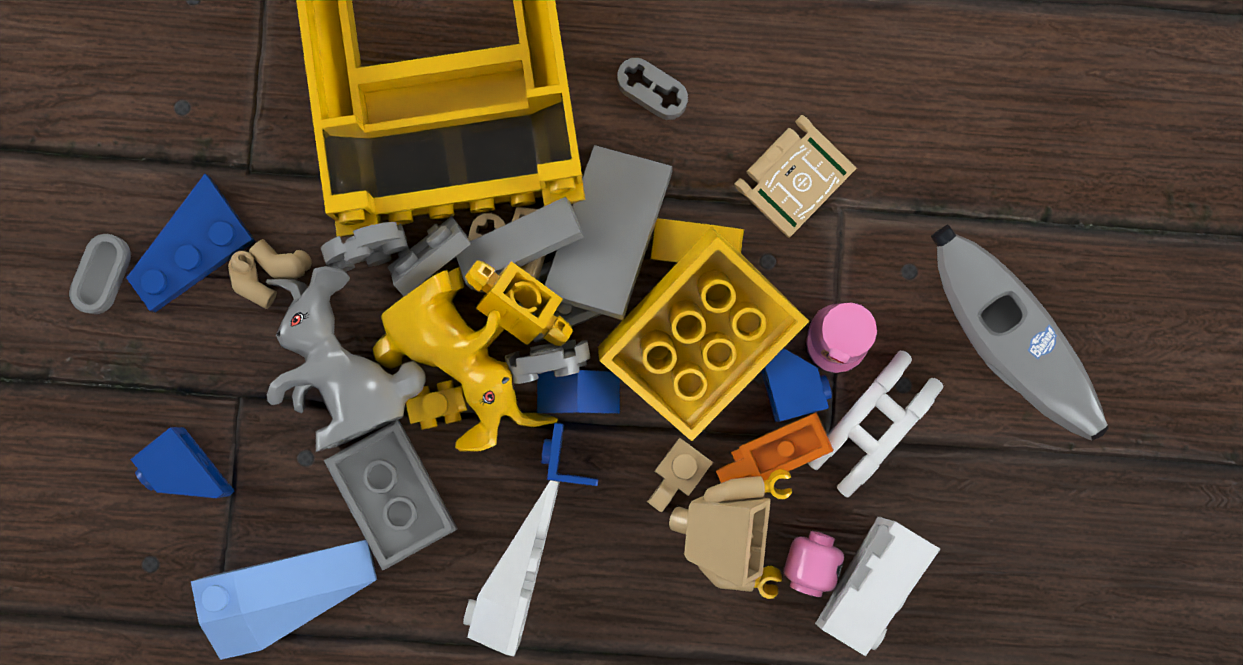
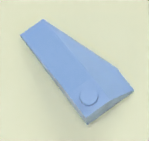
(266, 601)

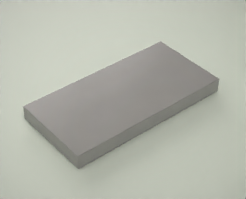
(616, 224)

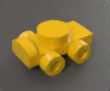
(428, 406)

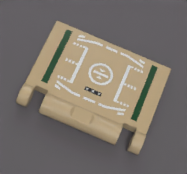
(795, 177)

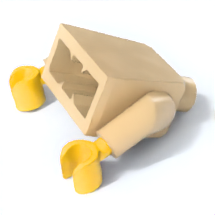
(730, 532)

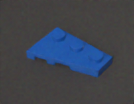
(190, 246)

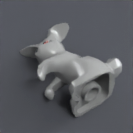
(352, 387)

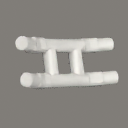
(903, 422)

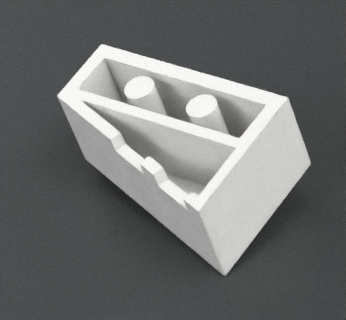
(876, 585)

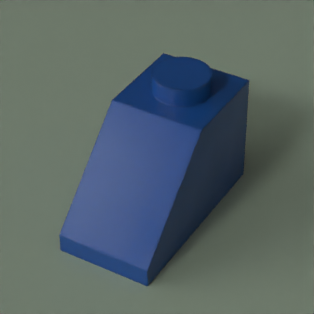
(794, 386)
(179, 467)

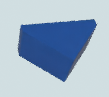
(579, 393)

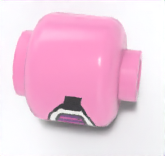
(813, 564)

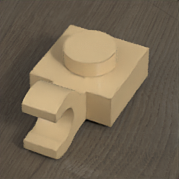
(681, 471)

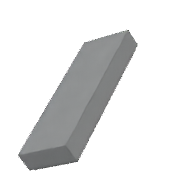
(524, 238)

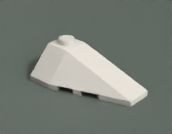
(504, 600)

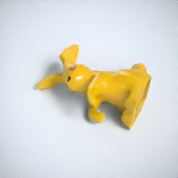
(434, 334)

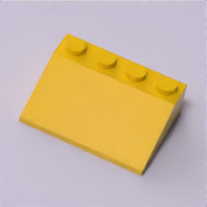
(701, 334)

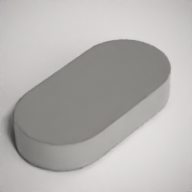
(100, 274)

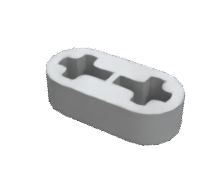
(658, 81)

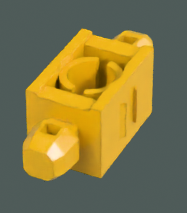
(529, 292)

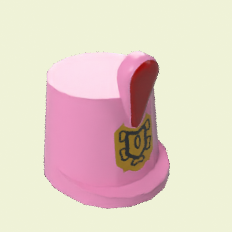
(840, 336)

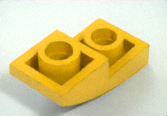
(675, 238)

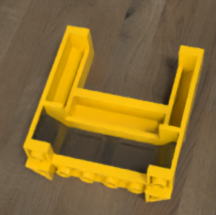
(441, 126)

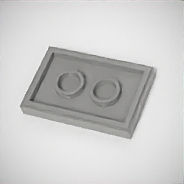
(390, 494)

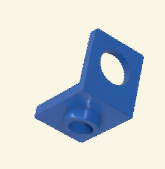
(551, 456)

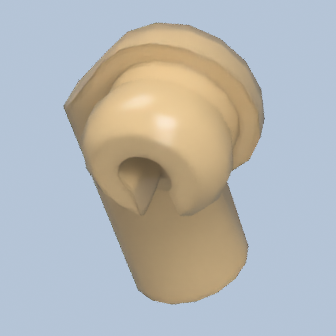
(280, 265)
(245, 280)

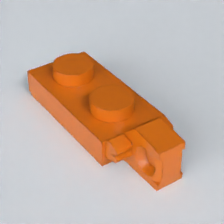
(780, 449)

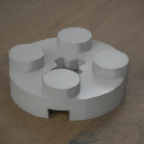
(368, 244)
(547, 357)

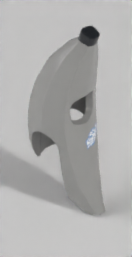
(1017, 335)

